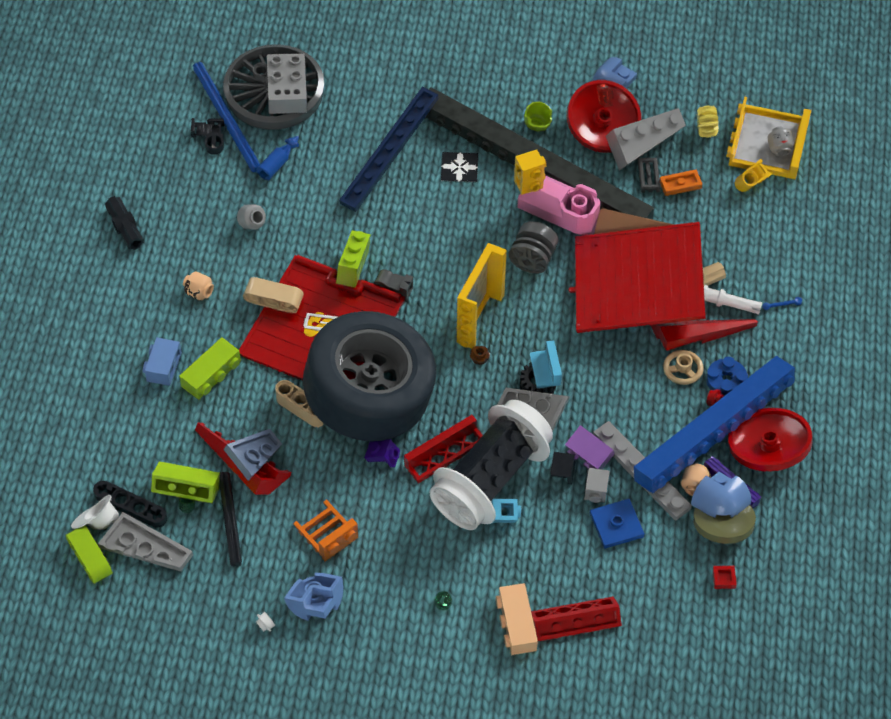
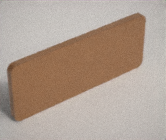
(617, 221)

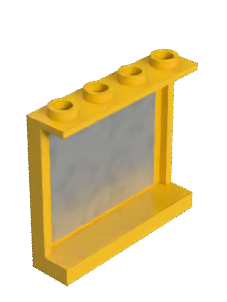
(751, 139)
(484, 282)

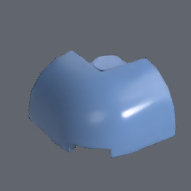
(614, 71)
(721, 495)
(315, 596)

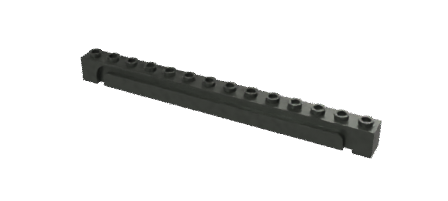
(507, 144)

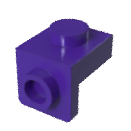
(383, 451)

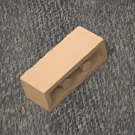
(517, 619)

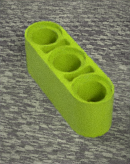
(89, 554)

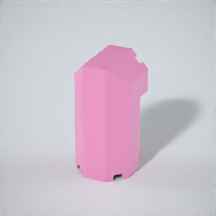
(564, 206)

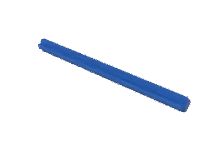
(225, 114)

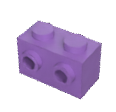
(589, 449)

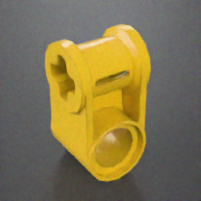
(754, 175)

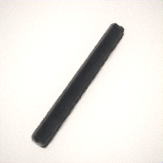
(230, 519)

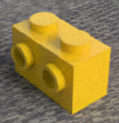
(529, 172)

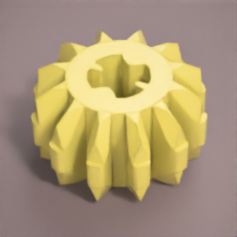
(707, 121)

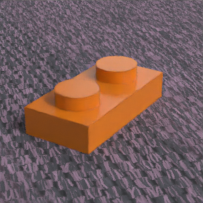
(681, 182)

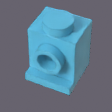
(512, 508)

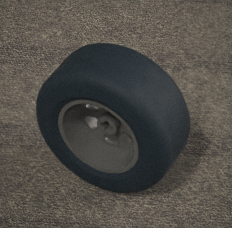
(376, 341)

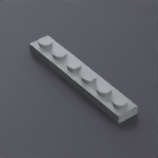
(628, 457)

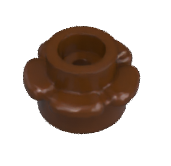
(479, 359)

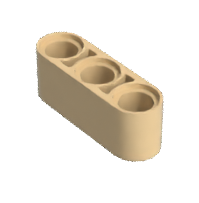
(273, 295)
(292, 398)

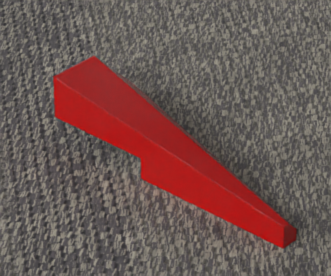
(686, 332)
(265, 479)

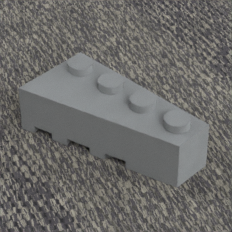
(641, 136)

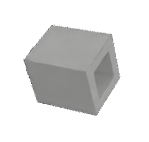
(596, 485)

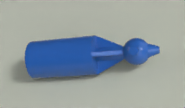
(276, 159)

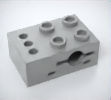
(286, 83)

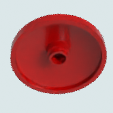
(592, 121)
(771, 440)

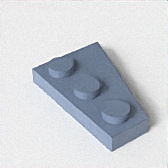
(253, 451)

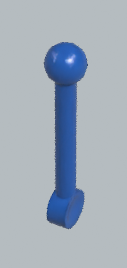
(797, 301)

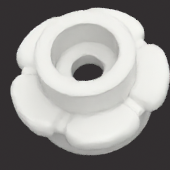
(265, 622)

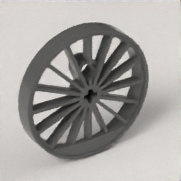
(259, 88)

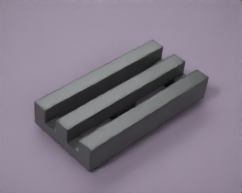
(649, 187)

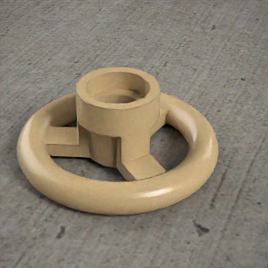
(683, 365)

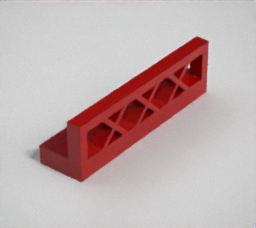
(437, 446)
(576, 618)

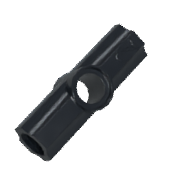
(124, 223)

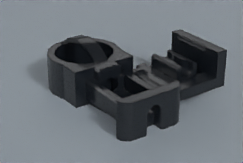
(210, 132)

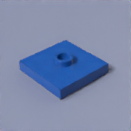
(616, 523)

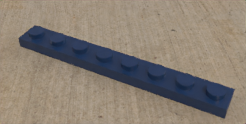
(388, 149)

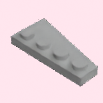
(141, 542)

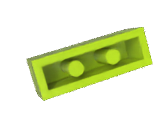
(353, 258)
(210, 368)
(185, 482)

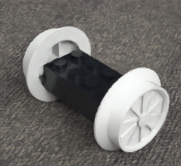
(467, 490)

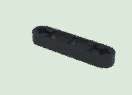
(132, 500)

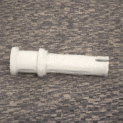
(721, 298)

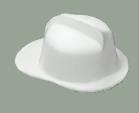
(98, 516)

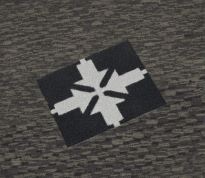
(459, 166)

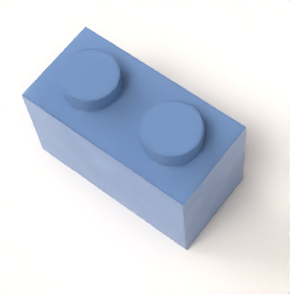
(162, 361)

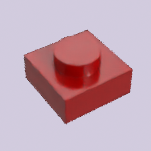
(724, 577)

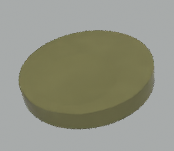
(724, 528)

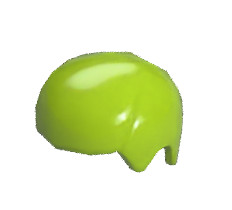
(538, 116)

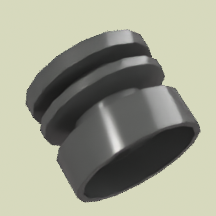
(533, 247)

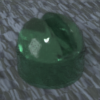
(186, 505)
(447, 602)

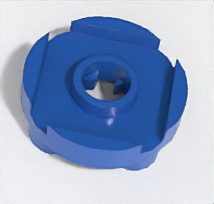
(723, 367)

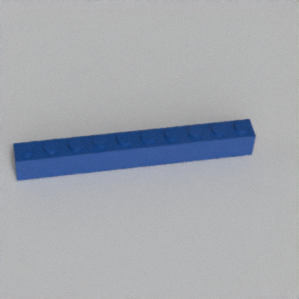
(714, 424)

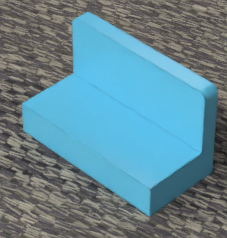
(546, 366)

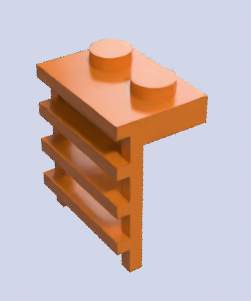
(334, 541)

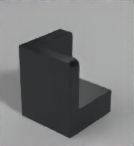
(563, 466)

